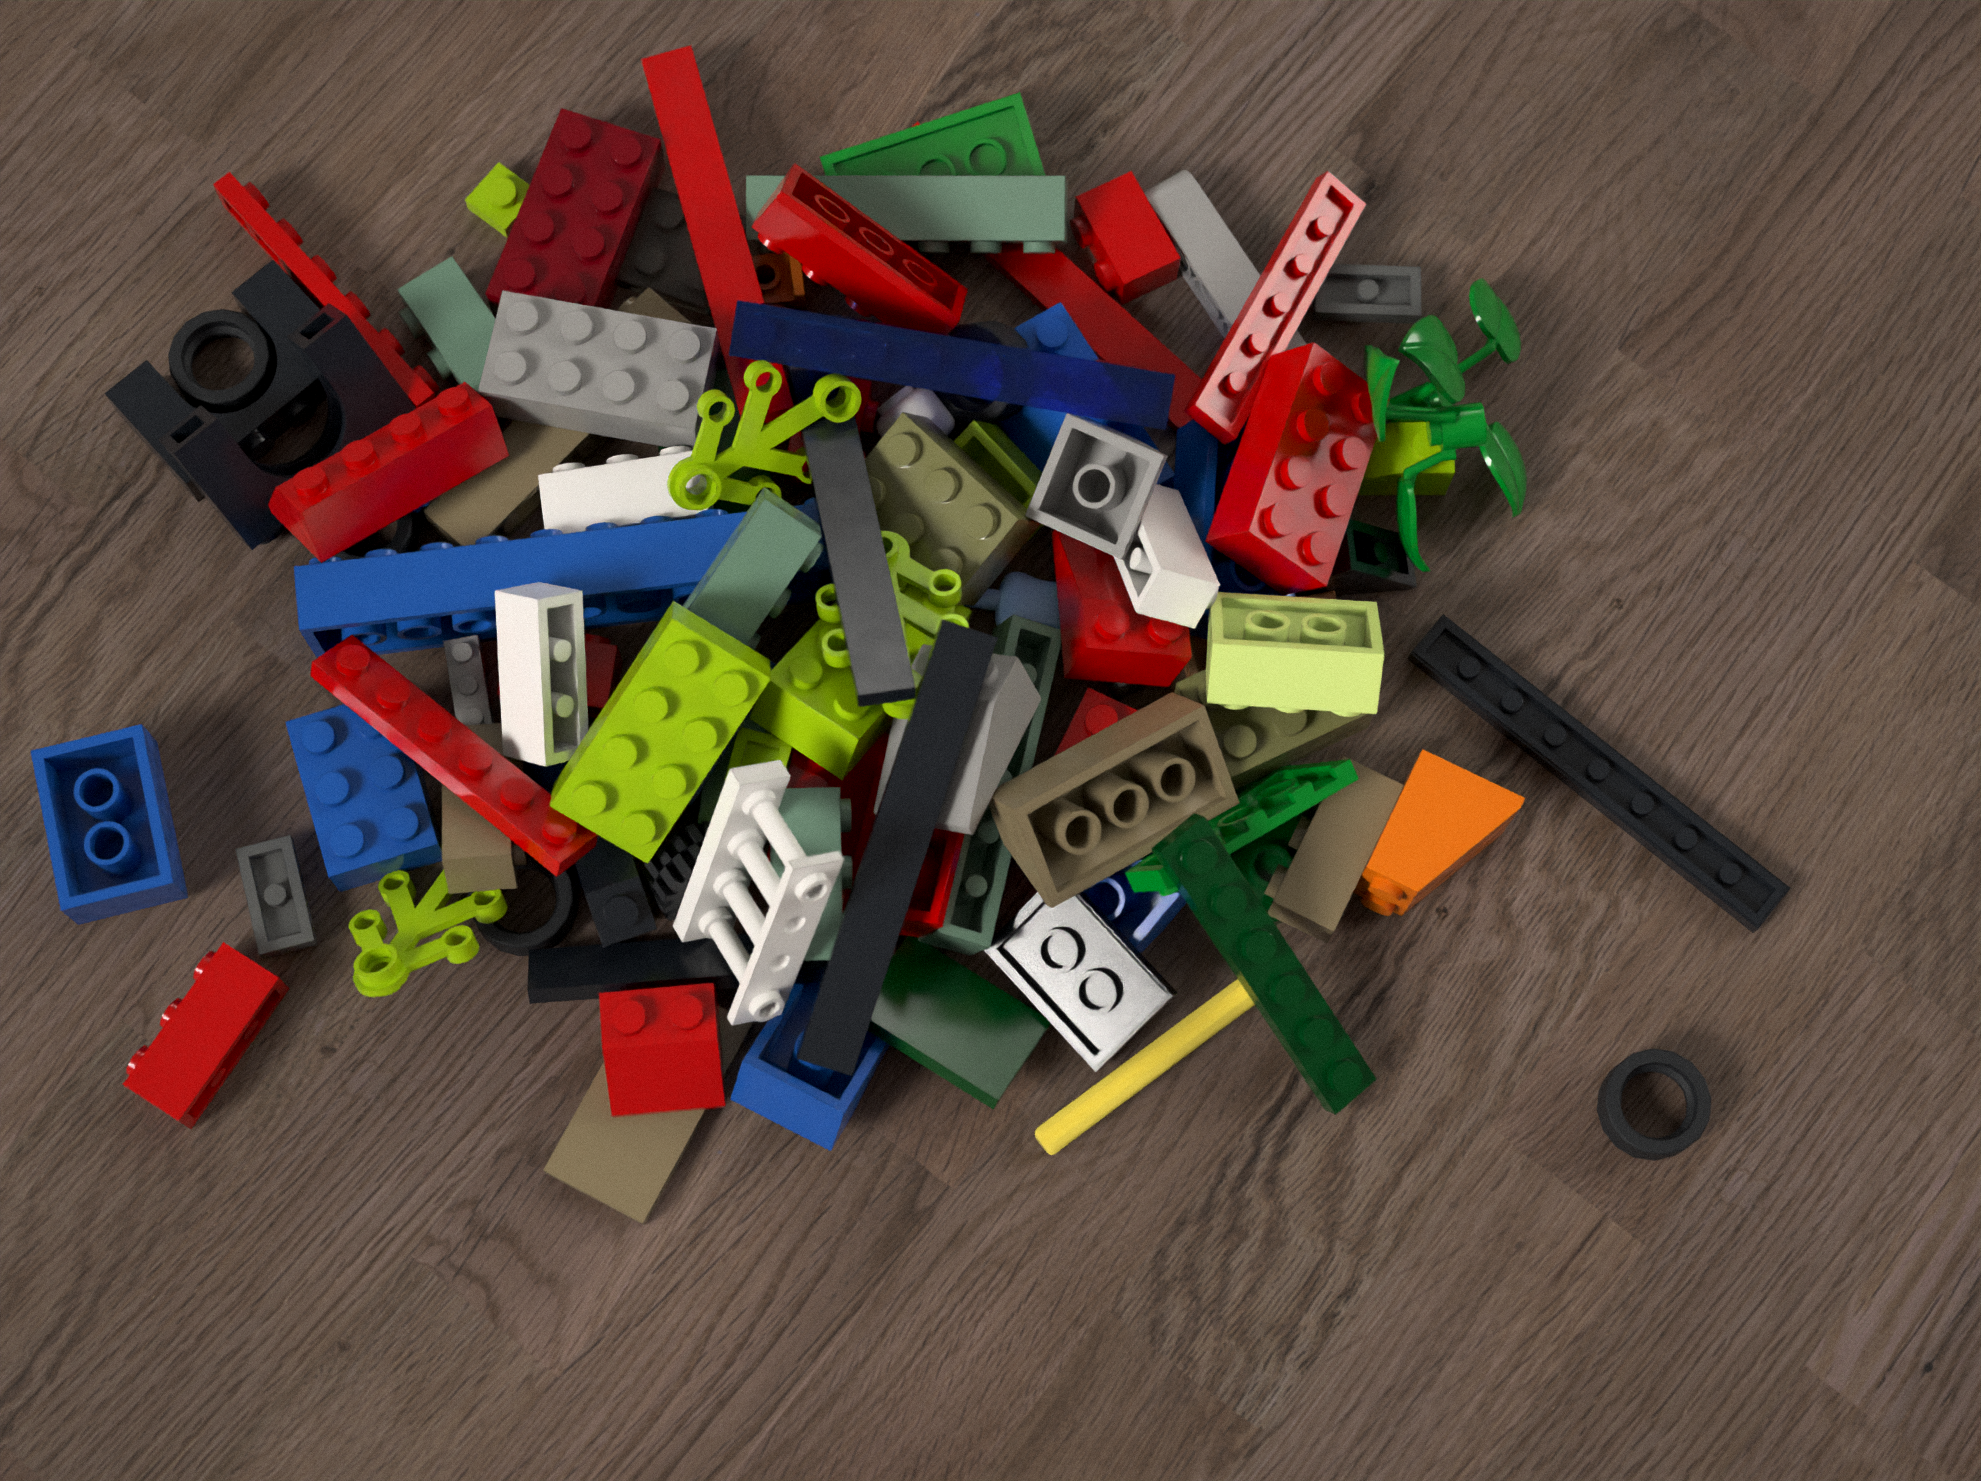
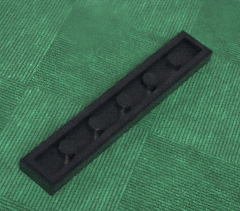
(595, 969)

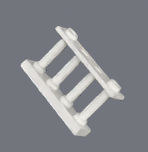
(720, 893)

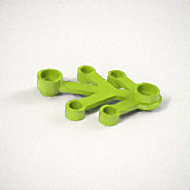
(753, 442)
(910, 611)
(385, 967)

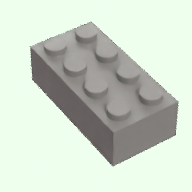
(598, 370)

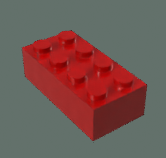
(1296, 471)

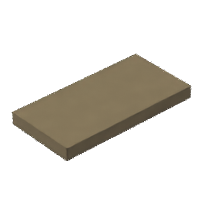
(630, 1157)

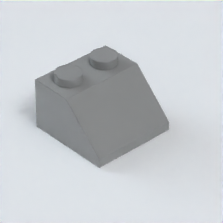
(1096, 485)

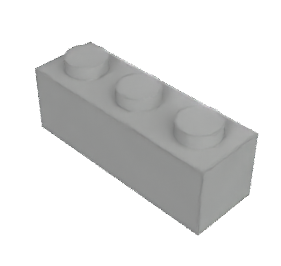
(469, 680)

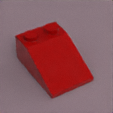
(1101, 628)

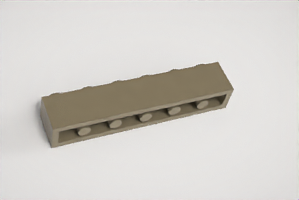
(509, 491)

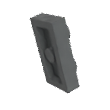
(1369, 294)
(276, 897)

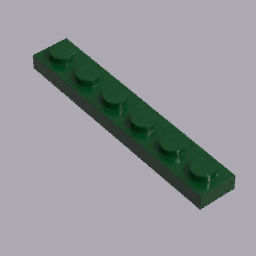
(1263, 963)

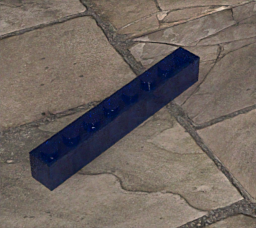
(952, 364)

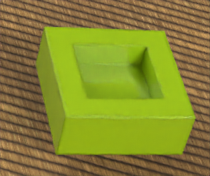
(498, 198)
(758, 747)

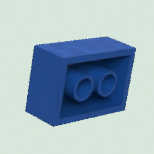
(363, 798)
(109, 824)

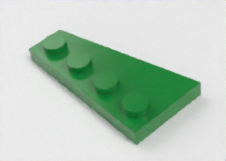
(972, 142)
(1259, 810)

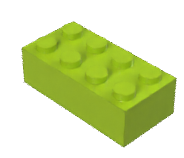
(817, 704)
(660, 732)

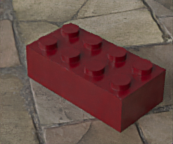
(579, 213)

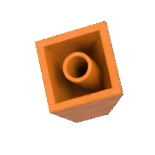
(1432, 833)

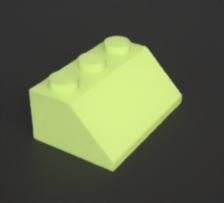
(1294, 654)

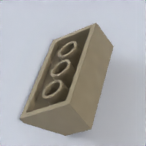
(1112, 797)

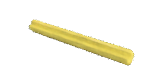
(1143, 1068)

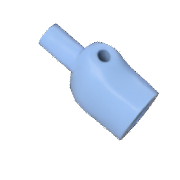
(1023, 597)

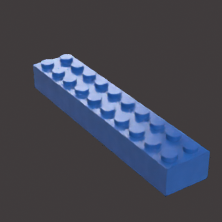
(450, 591)

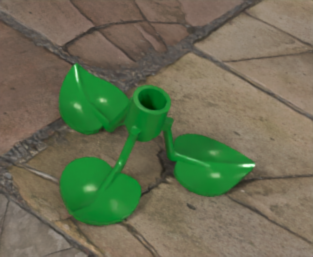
(1436, 354)
(1446, 427)

